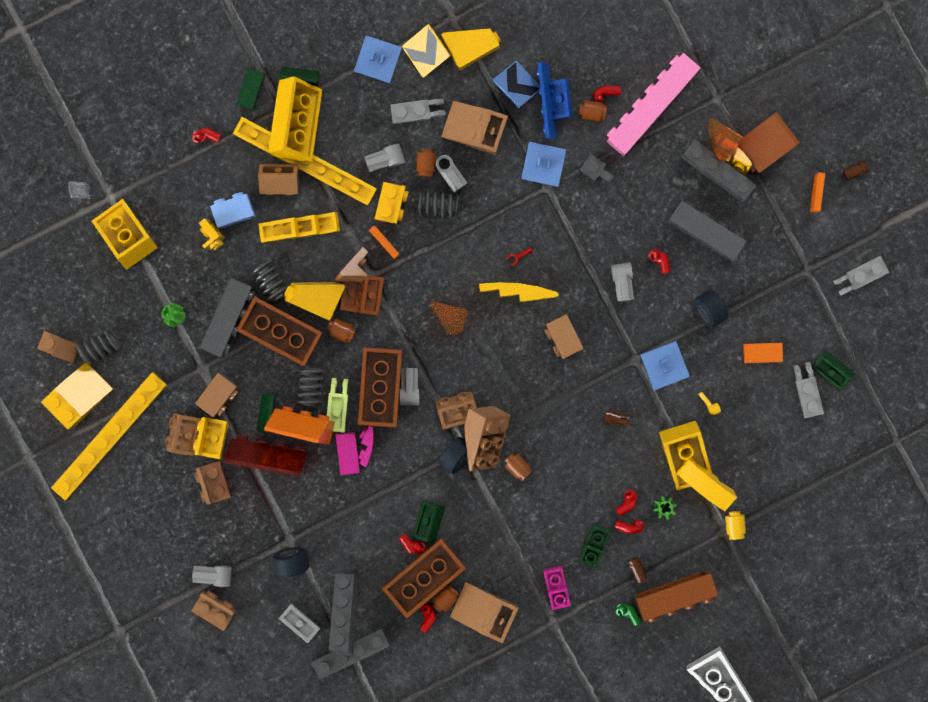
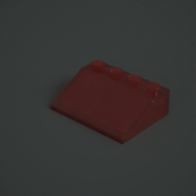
(267, 456)

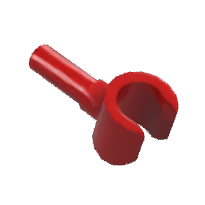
(518, 256)

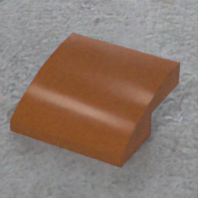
(362, 296)

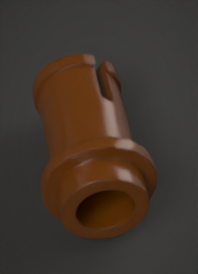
(856, 170)
(614, 417)
(637, 569)

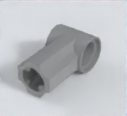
(389, 156)
(451, 175)
(622, 277)
(409, 387)
(215, 575)

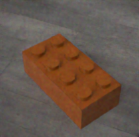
(280, 331)
(380, 387)
(424, 577)
(676, 595)

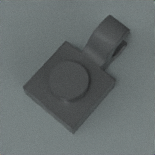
(594, 168)

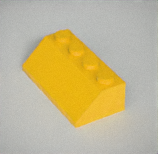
(295, 120)

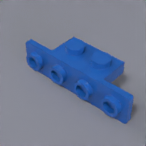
(555, 100)

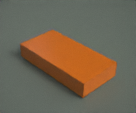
(817, 192)
(384, 242)
(763, 352)

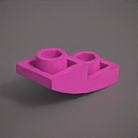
(367, 439)
(347, 453)
(556, 587)

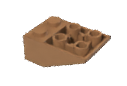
(475, 127)
(485, 436)
(484, 612)

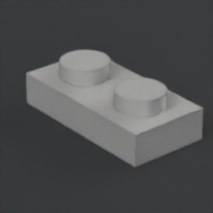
(299, 623)

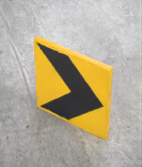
(426, 50)

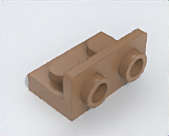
(454, 410)
(182, 434)
(212, 482)
(214, 610)

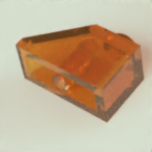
(723, 140)
(450, 317)

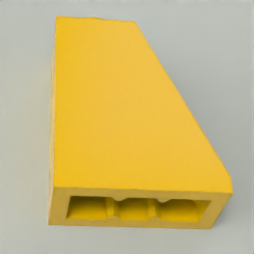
(470, 45)
(315, 297)

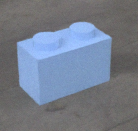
(232, 210)

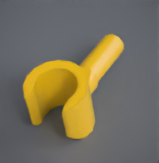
(714, 408)

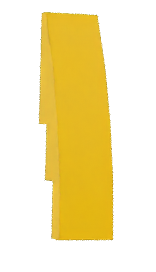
(299, 227)
(525, 292)

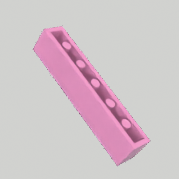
(653, 104)

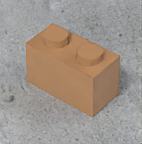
(278, 179)
(563, 336)
(217, 395)

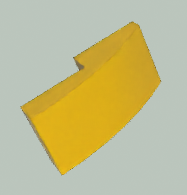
(740, 162)

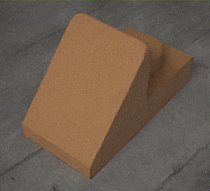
(352, 271)
(58, 347)

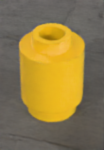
(735, 525)

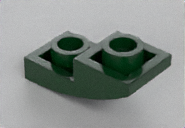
(594, 545)

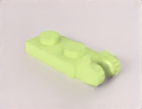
(338, 406)

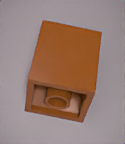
(768, 143)

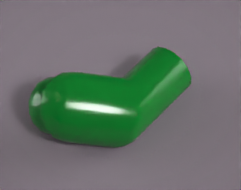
(629, 611)

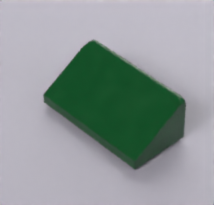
(308, 76)
(250, 89)
(833, 370)
(267, 407)
(428, 522)

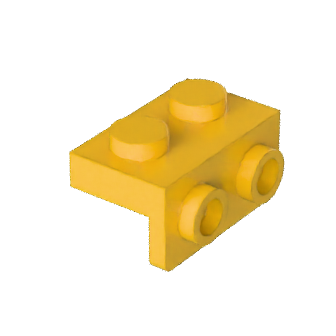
(210, 437)

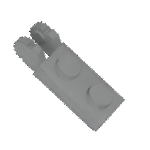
(415, 111)
(863, 274)
(808, 392)

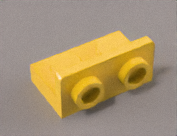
(390, 203)
(211, 231)

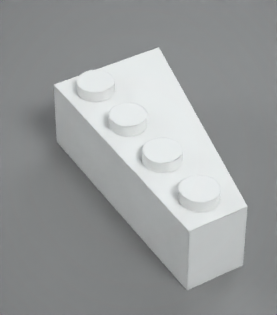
(719, 677)

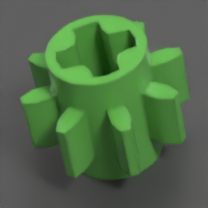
(173, 315)
(659, 509)

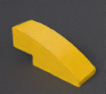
(707, 484)

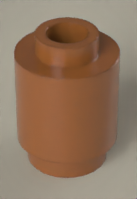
(592, 110)
(426, 163)
(341, 330)
(517, 466)
(445, 599)

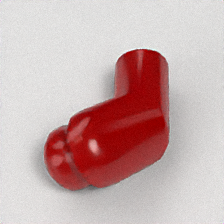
(606, 90)
(205, 134)
(660, 258)
(629, 503)
(630, 529)
(410, 546)
(429, 616)

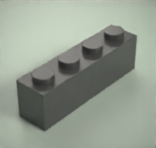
(718, 171)
(707, 231)
(226, 318)
(343, 614)
(362, 648)

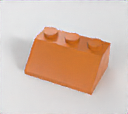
(300, 425)

